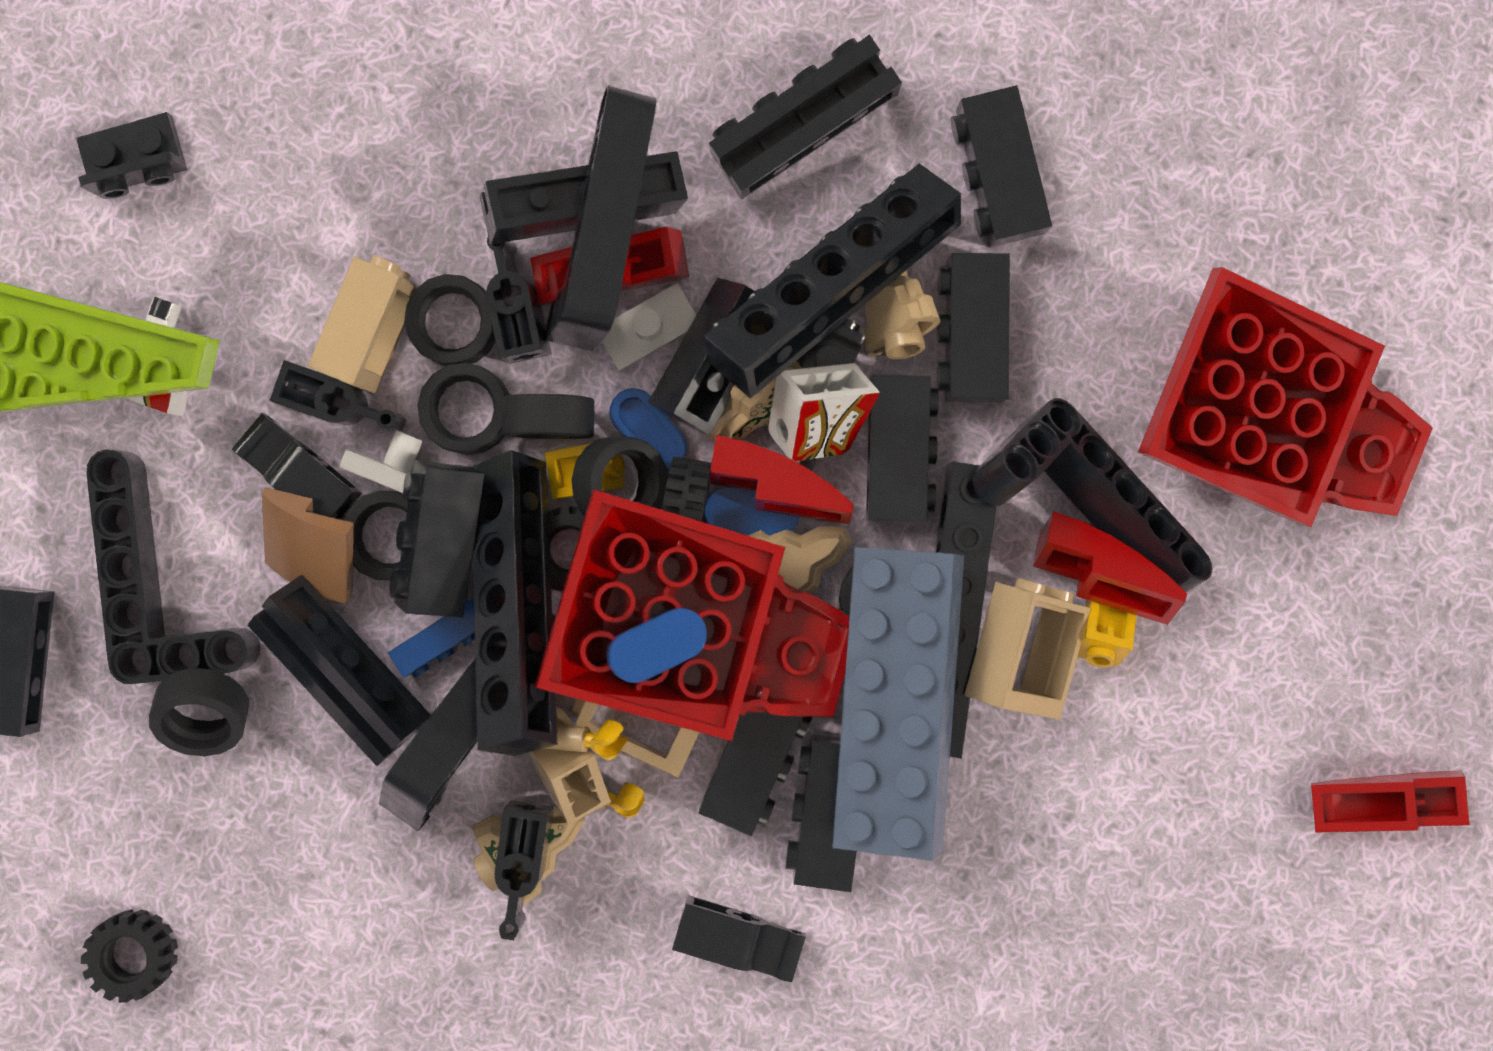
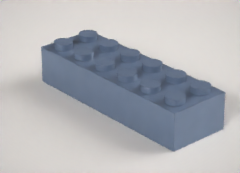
(898, 702)

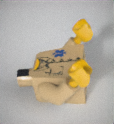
(574, 775)

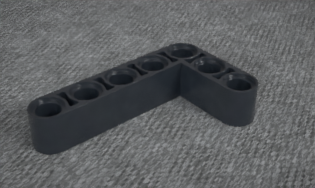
(590, 296)
(1097, 483)
(143, 586)
(433, 756)

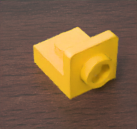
(561, 467)
(1107, 635)

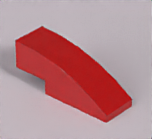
(651, 260)
(779, 482)
(1107, 569)
(1391, 802)

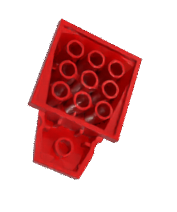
(1283, 408)
(763, 641)

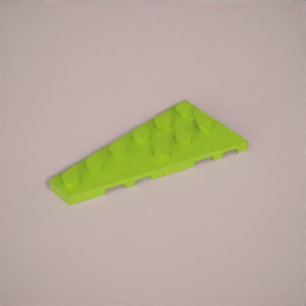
(84, 354)

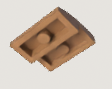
(307, 544)

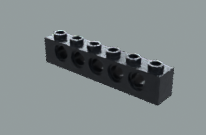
(833, 280)
(965, 530)
(513, 606)

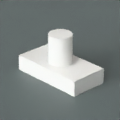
(649, 327)
(395, 466)

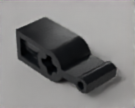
(519, 327)
(326, 390)
(295, 467)
(532, 854)
(737, 939)

